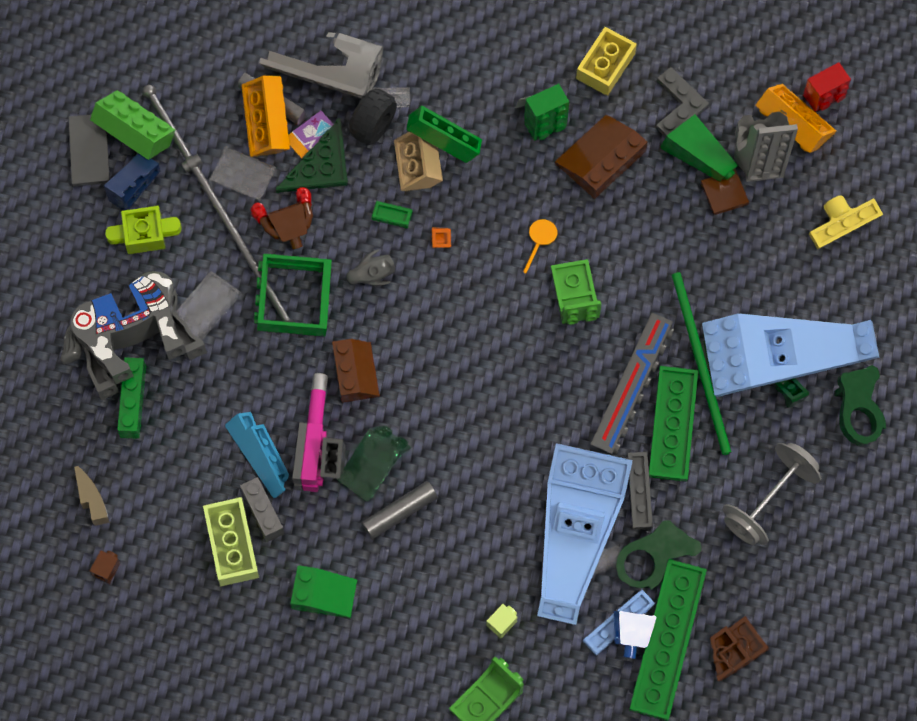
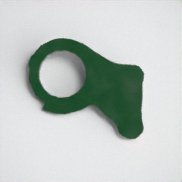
(856, 390)
(661, 545)

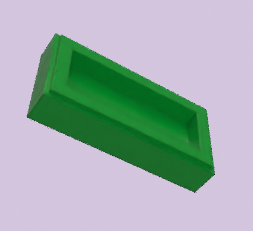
(392, 214)

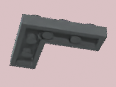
(690, 101)

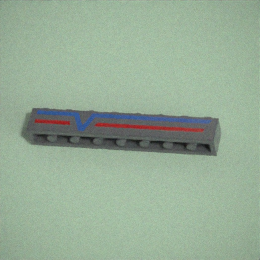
(631, 385)

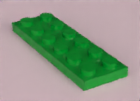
(673, 423)

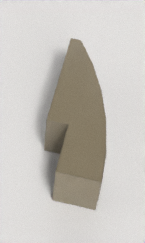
(91, 498)

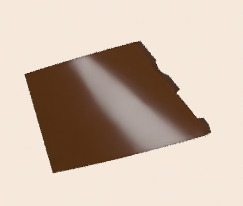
(736, 647)

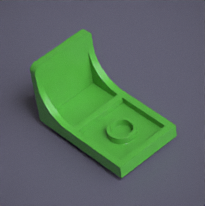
(575, 292)
(489, 694)

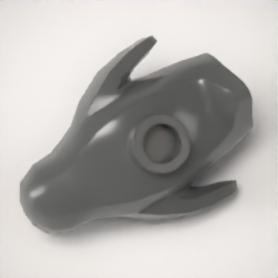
(372, 270)

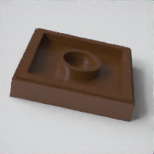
(724, 194)

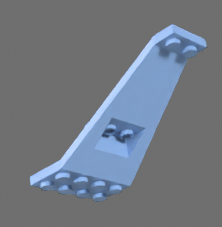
(747, 356)
(585, 490)

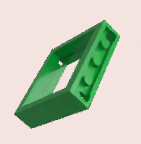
(294, 263)

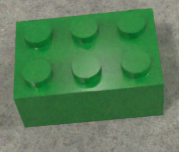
(546, 112)

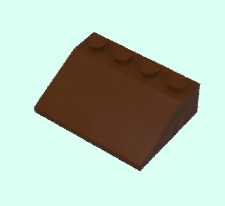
(602, 155)

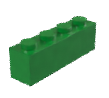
(444, 134)
(132, 400)

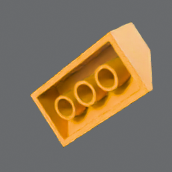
(265, 116)
(812, 129)

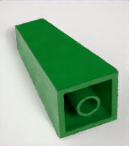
(700, 149)

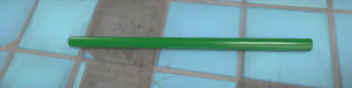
(701, 363)

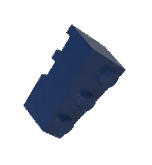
(131, 181)

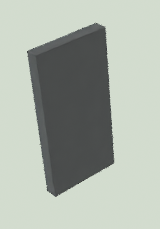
(88, 152)

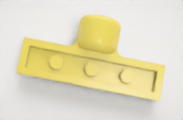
(843, 220)

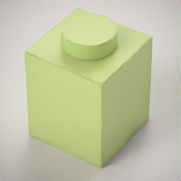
(502, 620)

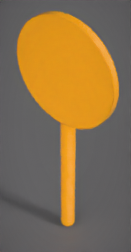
(542, 233)

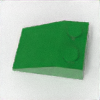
(323, 592)

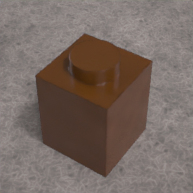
(105, 566)

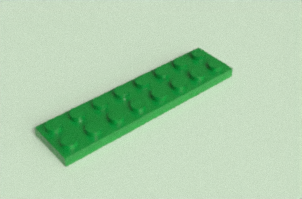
(668, 640)

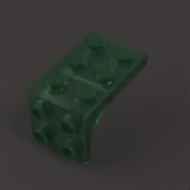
(373, 461)

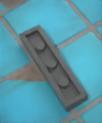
(640, 491)

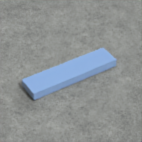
(604, 634)

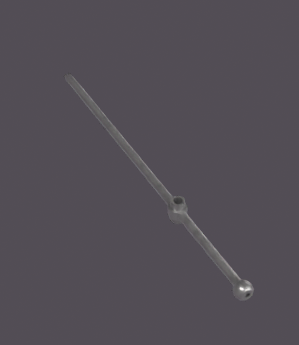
(193, 163)

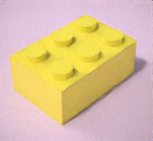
(606, 61)

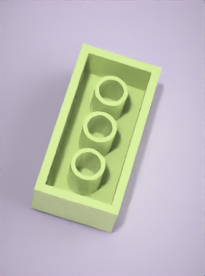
(230, 541)

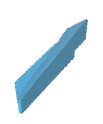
(259, 451)

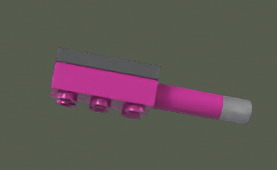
(310, 440)

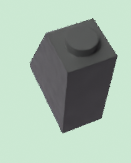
(332, 457)

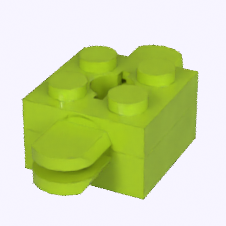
(143, 222)

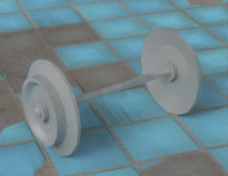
(797, 461)

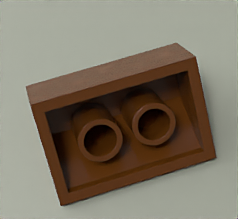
(355, 370)

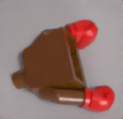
(287, 222)

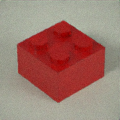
(827, 87)

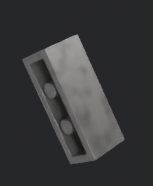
(262, 509)

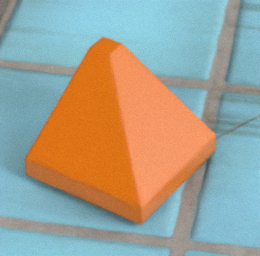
(441, 237)

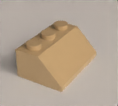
(417, 162)

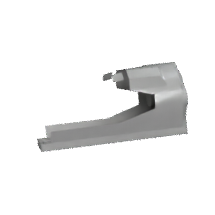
(353, 79)
(764, 146)

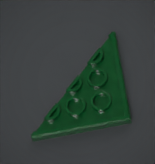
(321, 166)

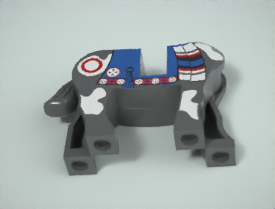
(100, 329)

